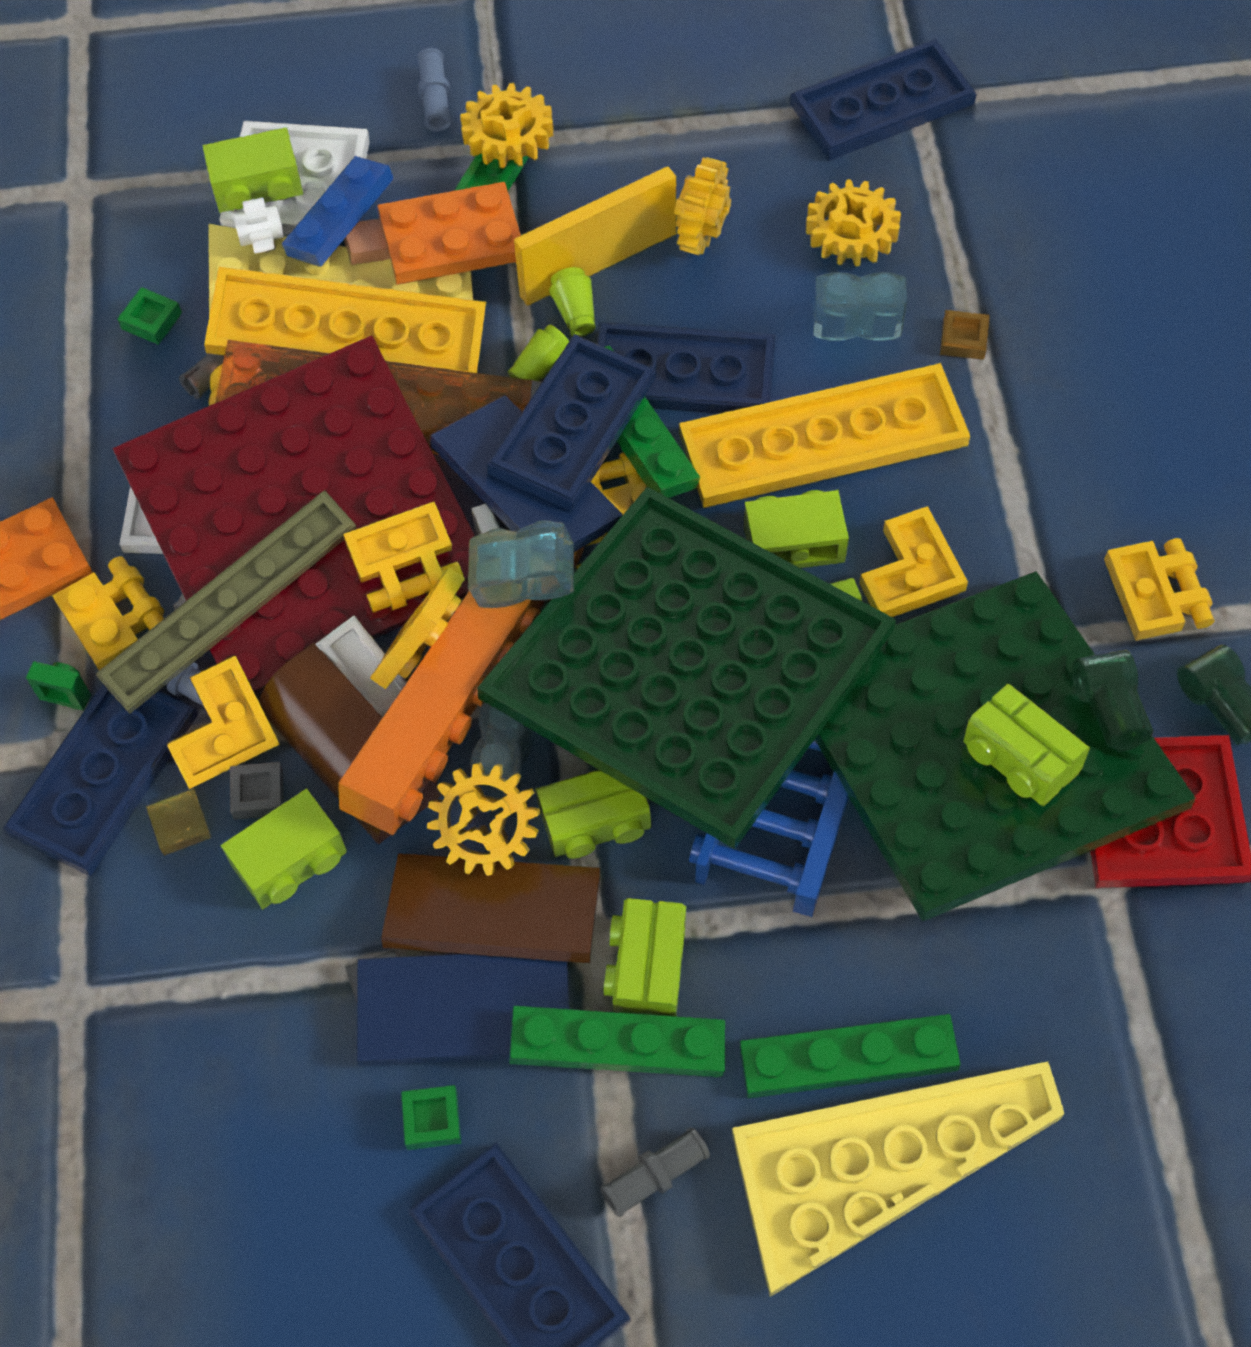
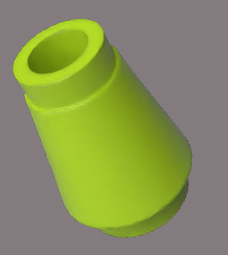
(574, 299)
(539, 354)

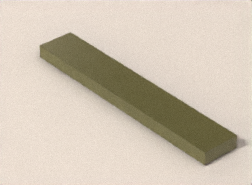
(225, 602)

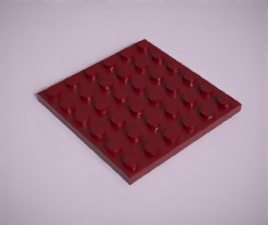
(259, 457)

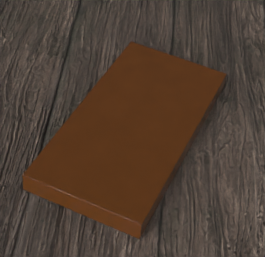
(512, 913)

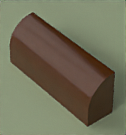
(325, 720)

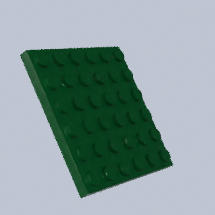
(688, 665)
(936, 811)

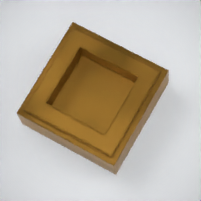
(964, 334)

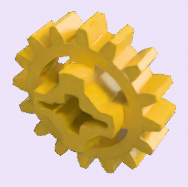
(507, 125)
(702, 206)
(853, 222)
(493, 840)

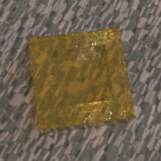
(178, 822)

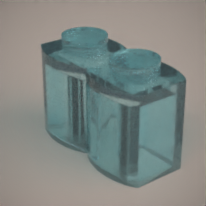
(859, 306)
(521, 564)
(503, 743)

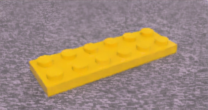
(336, 314)
(823, 434)

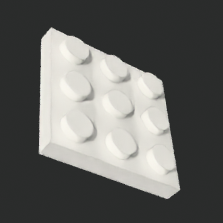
(320, 158)

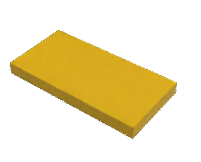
(597, 233)

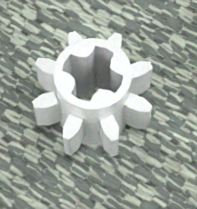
(258, 225)

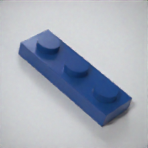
(337, 211)

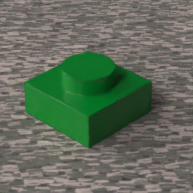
(149, 315)
(58, 684)
(431, 1117)

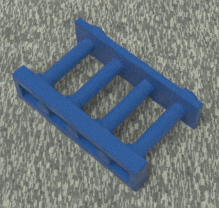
(816, 835)

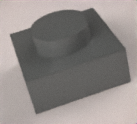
(255, 789)

